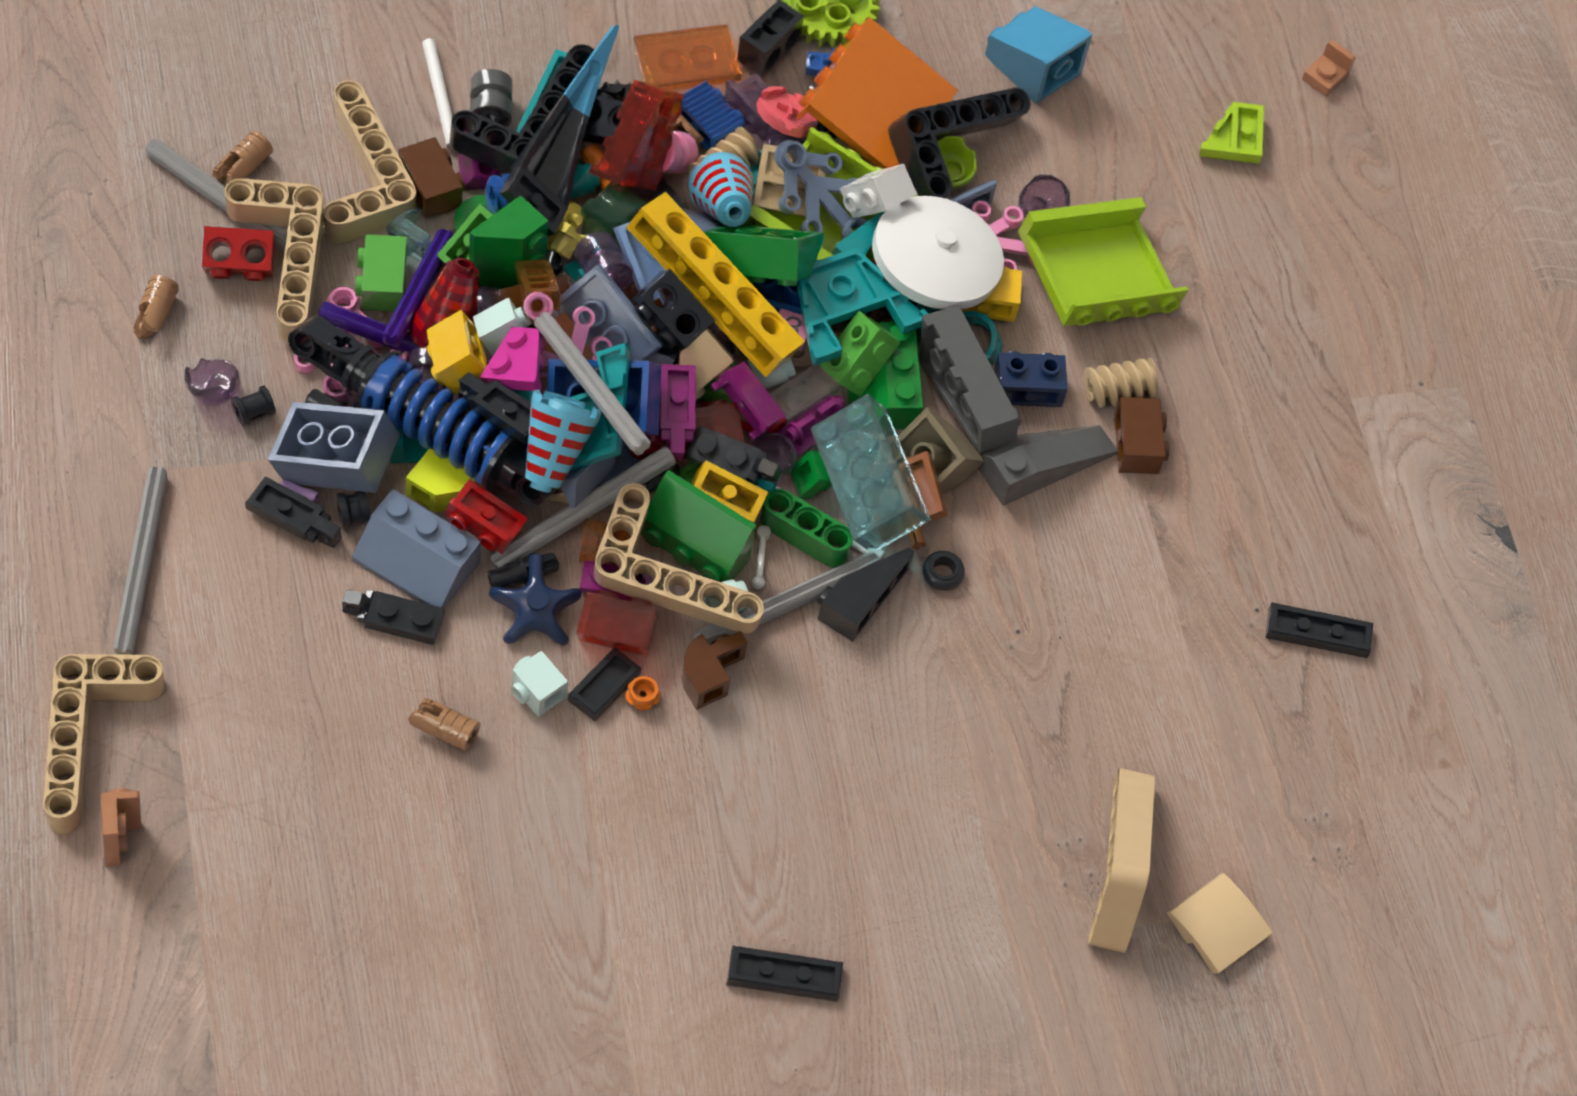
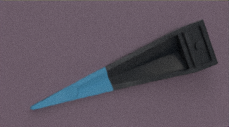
(549, 161)

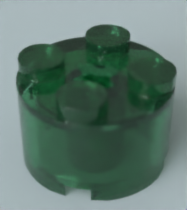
(610, 209)

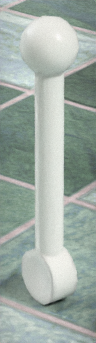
(763, 534)

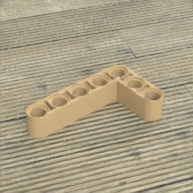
(392, 186)
(300, 220)
(665, 575)
(74, 725)
(1126, 862)

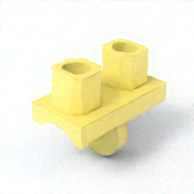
(566, 238)

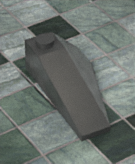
(1043, 460)

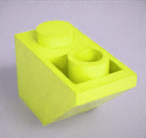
(435, 482)

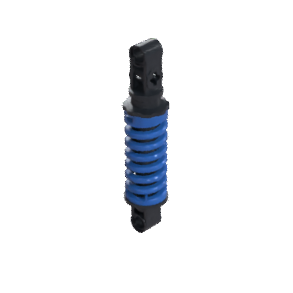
(418, 408)

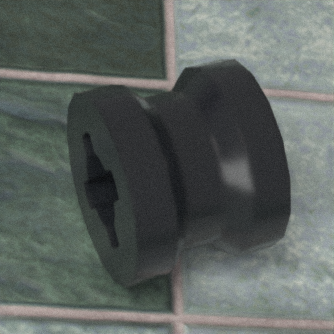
(352, 508)

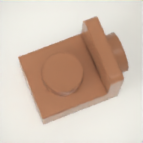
(1329, 68)

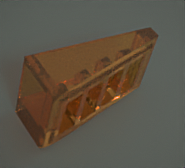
(537, 277)

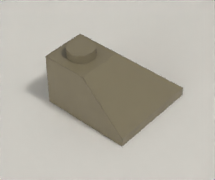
(950, 449)

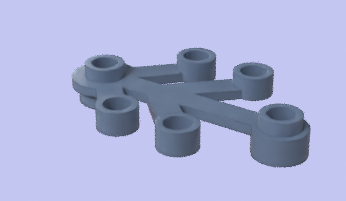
(816, 187)

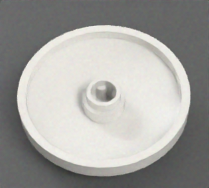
(938, 252)

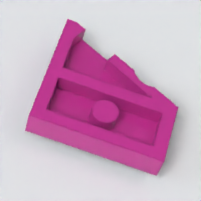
(517, 360)

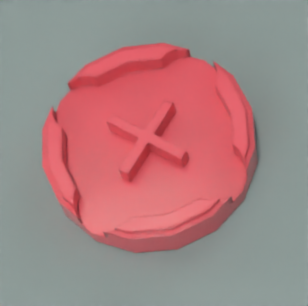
(780, 110)

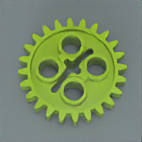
(832, 18)

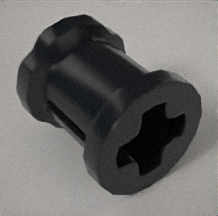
(253, 405)

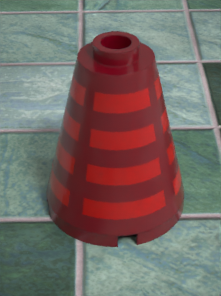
(451, 292)

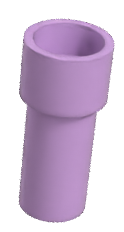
(308, 493)

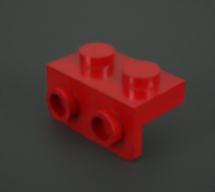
(485, 517)

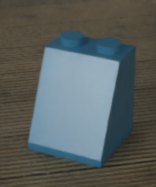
(1039, 51)

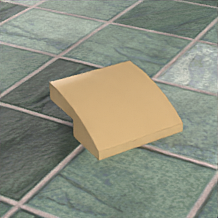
(770, 183)
(1219, 923)

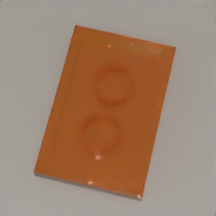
(688, 57)

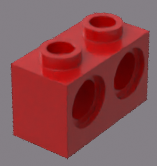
(240, 242)

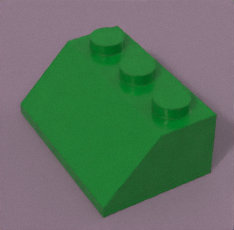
(507, 237)
(769, 252)
(898, 381)
(698, 529)

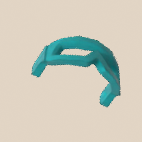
(984, 321)

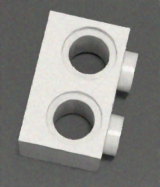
(878, 191)

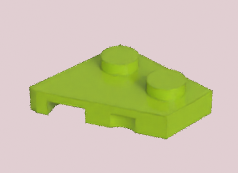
(1237, 135)

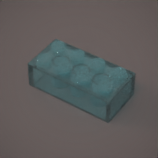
(870, 474)

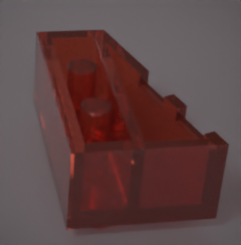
(642, 137)

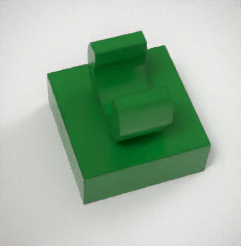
(810, 475)

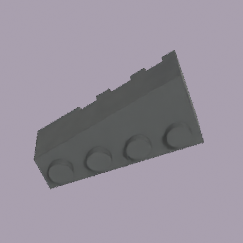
(966, 379)

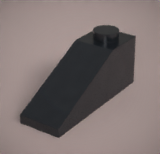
(861, 593)

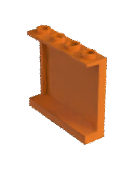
(871, 87)

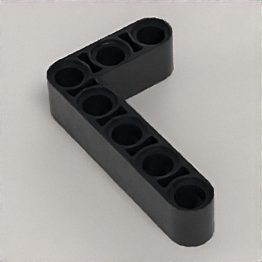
(917, 133)
(475, 135)

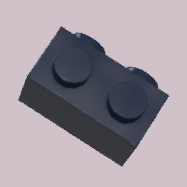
(1032, 378)

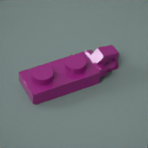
(677, 407)

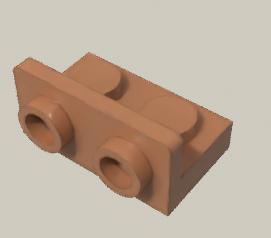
(119, 813)

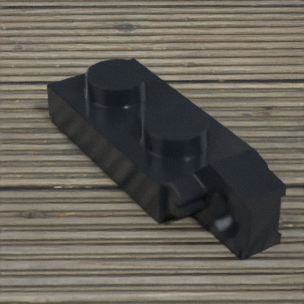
(497, 405)
(732, 456)
(293, 513)
(394, 615)

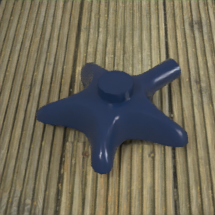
(535, 605)

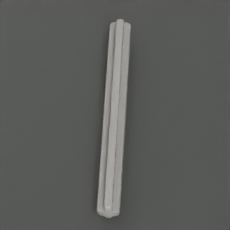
(202, 183)
(592, 383)
(592, 503)
(140, 561)
(793, 597)

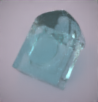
(417, 239)

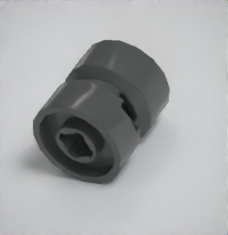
(492, 95)

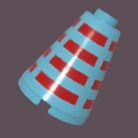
(722, 188)
(556, 437)

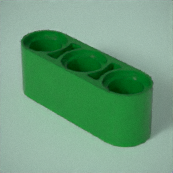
(812, 542)

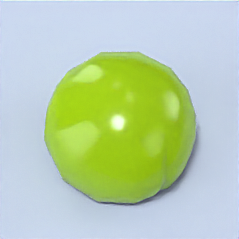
(958, 160)

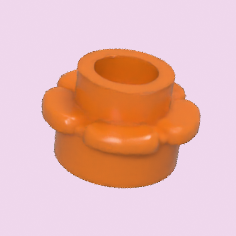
(646, 685)

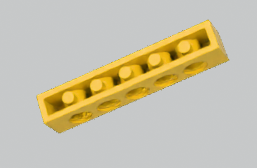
(716, 284)

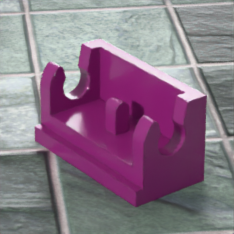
(751, 398)

